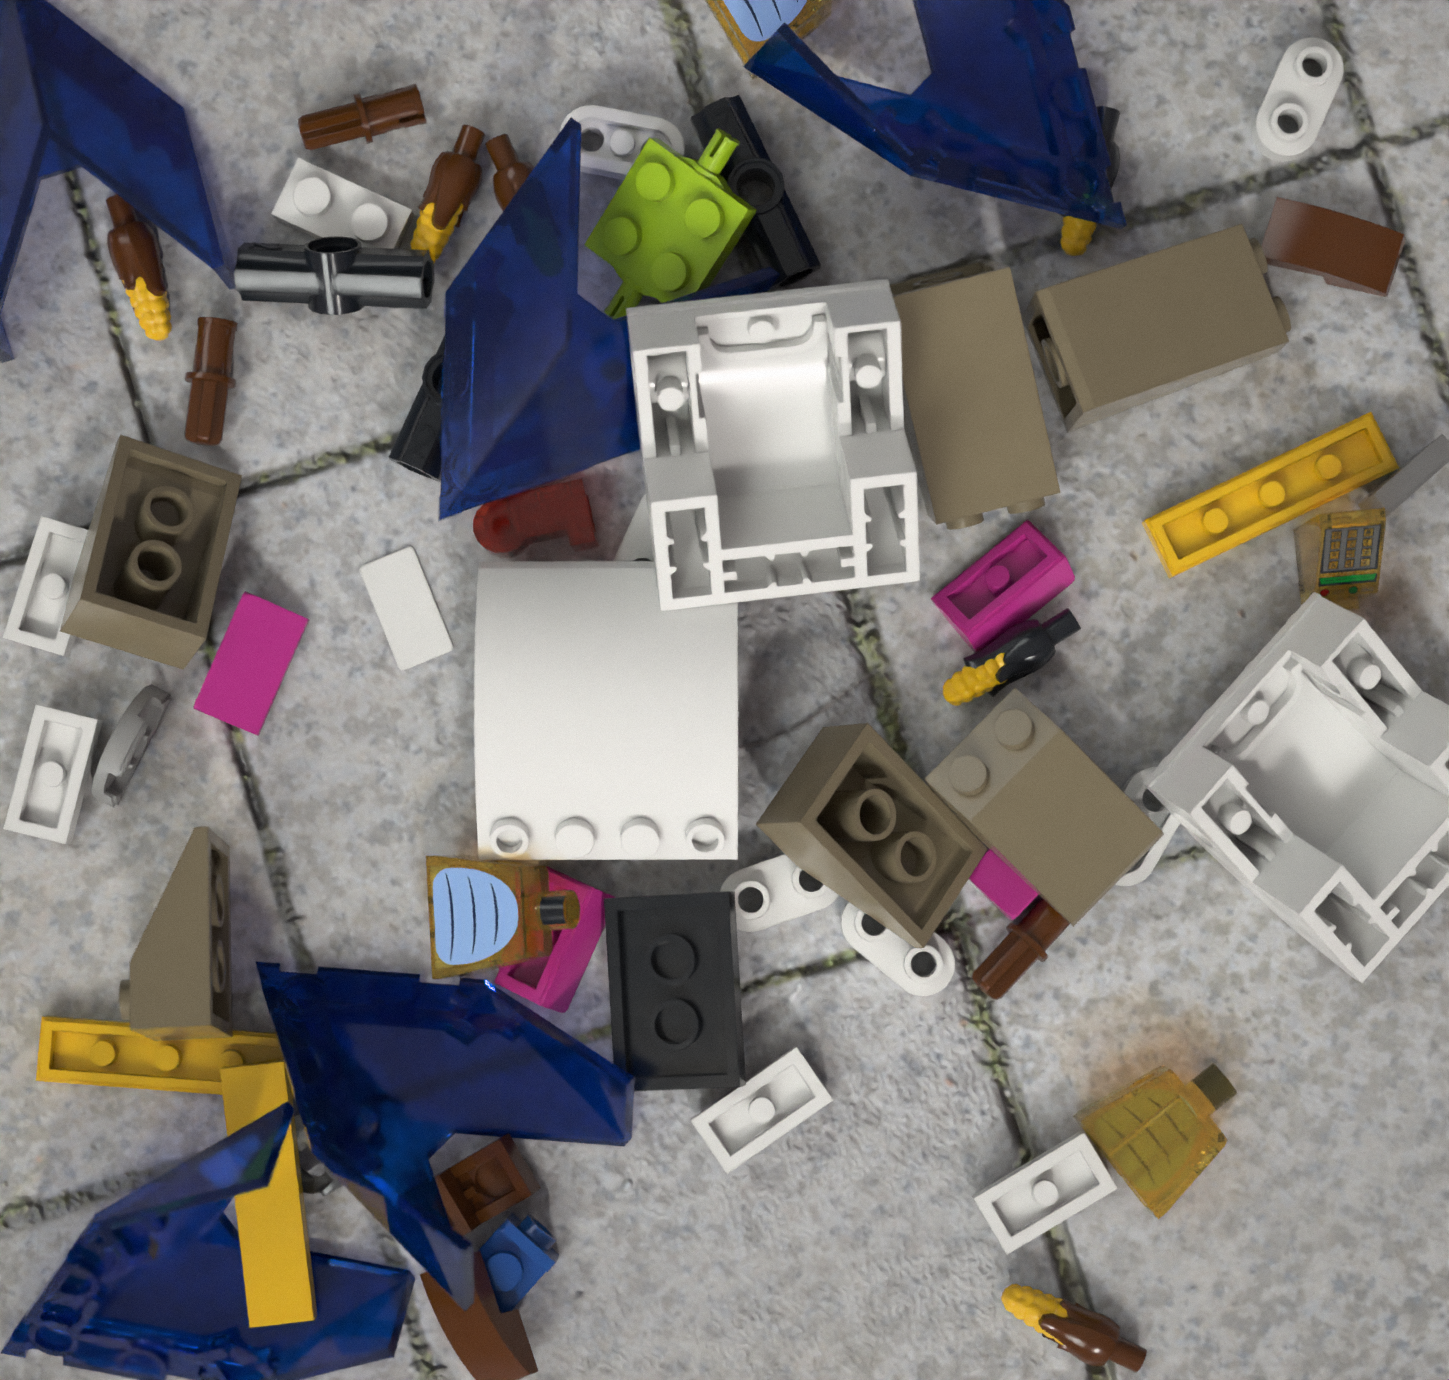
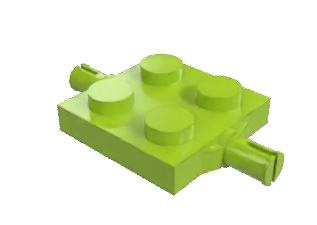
(670, 223)

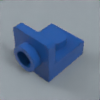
(517, 1258)

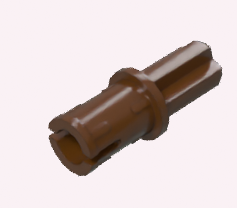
(363, 118)
(210, 381)
(1019, 950)

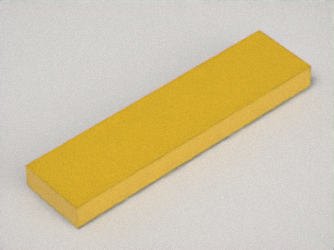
(1270, 495)
(115, 1056)
(274, 1217)

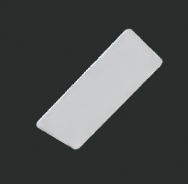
(406, 608)

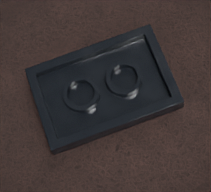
(675, 990)

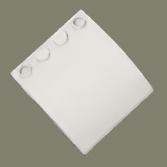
(774, 444)
(602, 716)
(1322, 786)

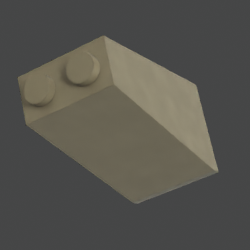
(1155, 325)
(971, 395)

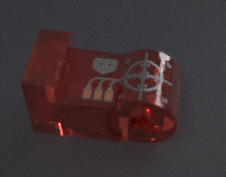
(537, 516)

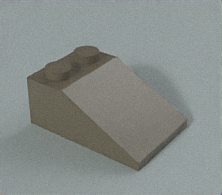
(153, 554)
(1043, 806)
(873, 831)
(184, 957)

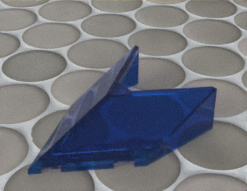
(83, 106)
(993, 116)
(529, 365)
(405, 1064)
(163, 1286)

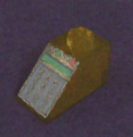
(1340, 555)

